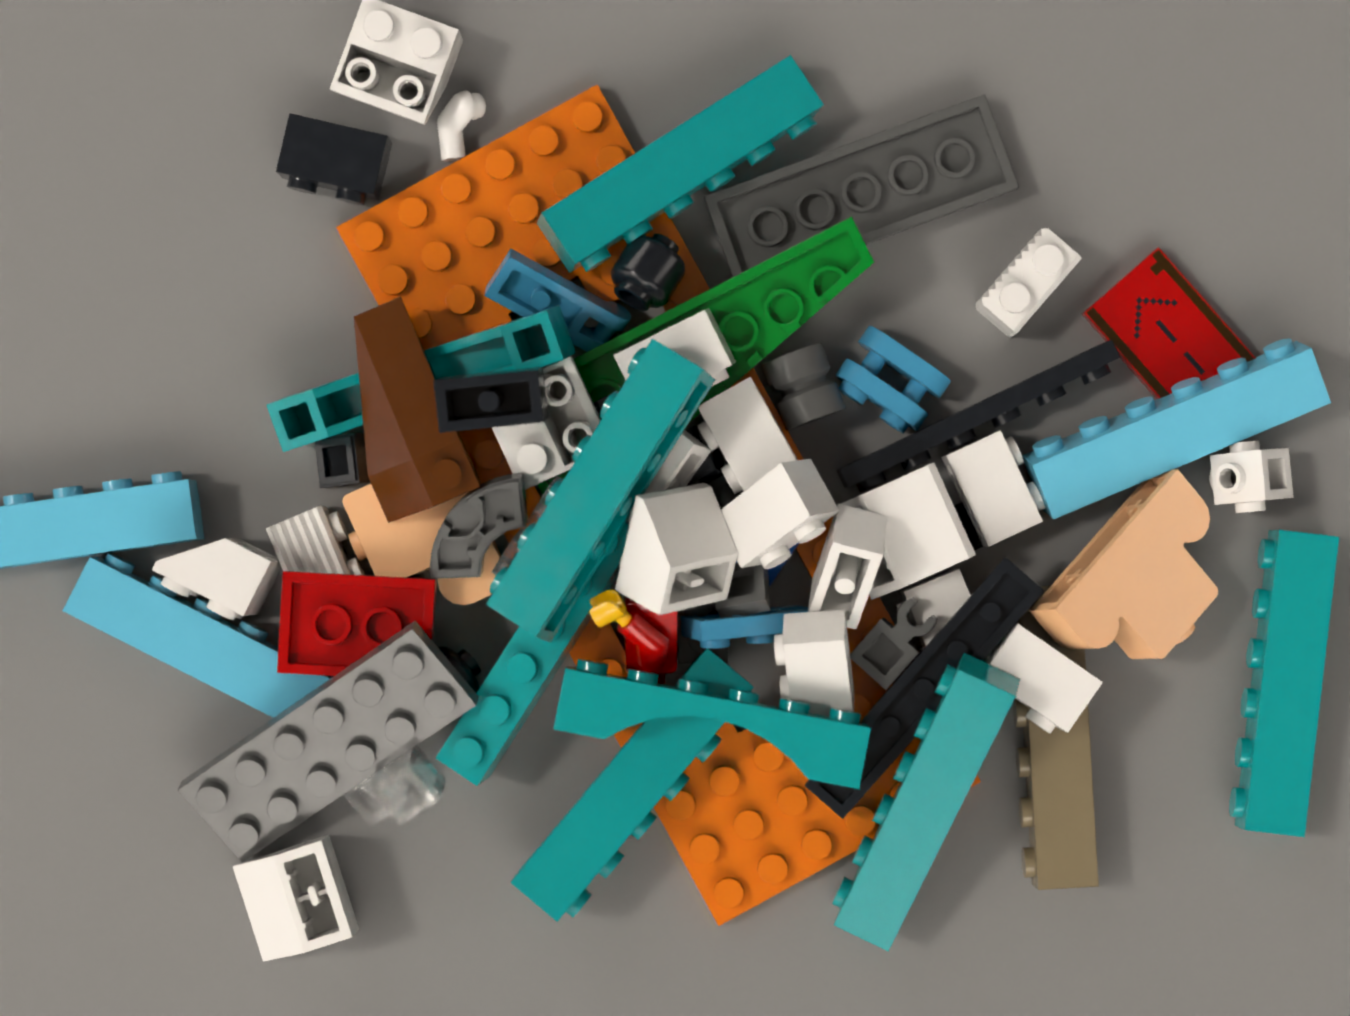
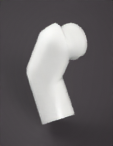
(454, 119)

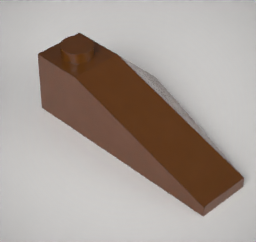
(405, 453)

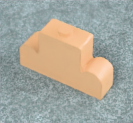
(406, 545)
(1135, 576)

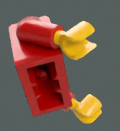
(647, 636)

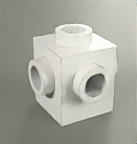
(1250, 476)

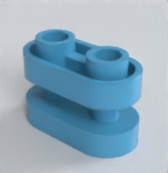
(898, 408)

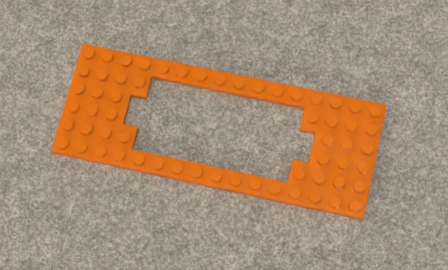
(745, 810)

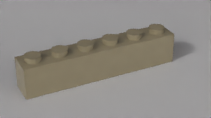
(1058, 791)

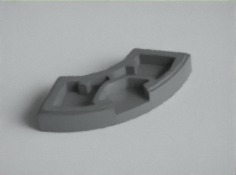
(475, 523)

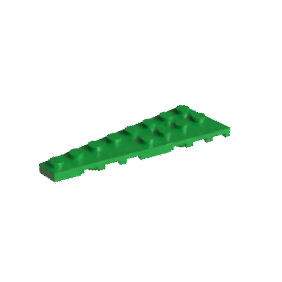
(751, 309)

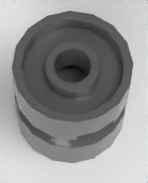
(803, 386)

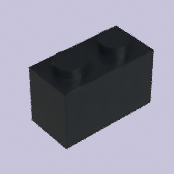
(333, 159)
(490, 399)

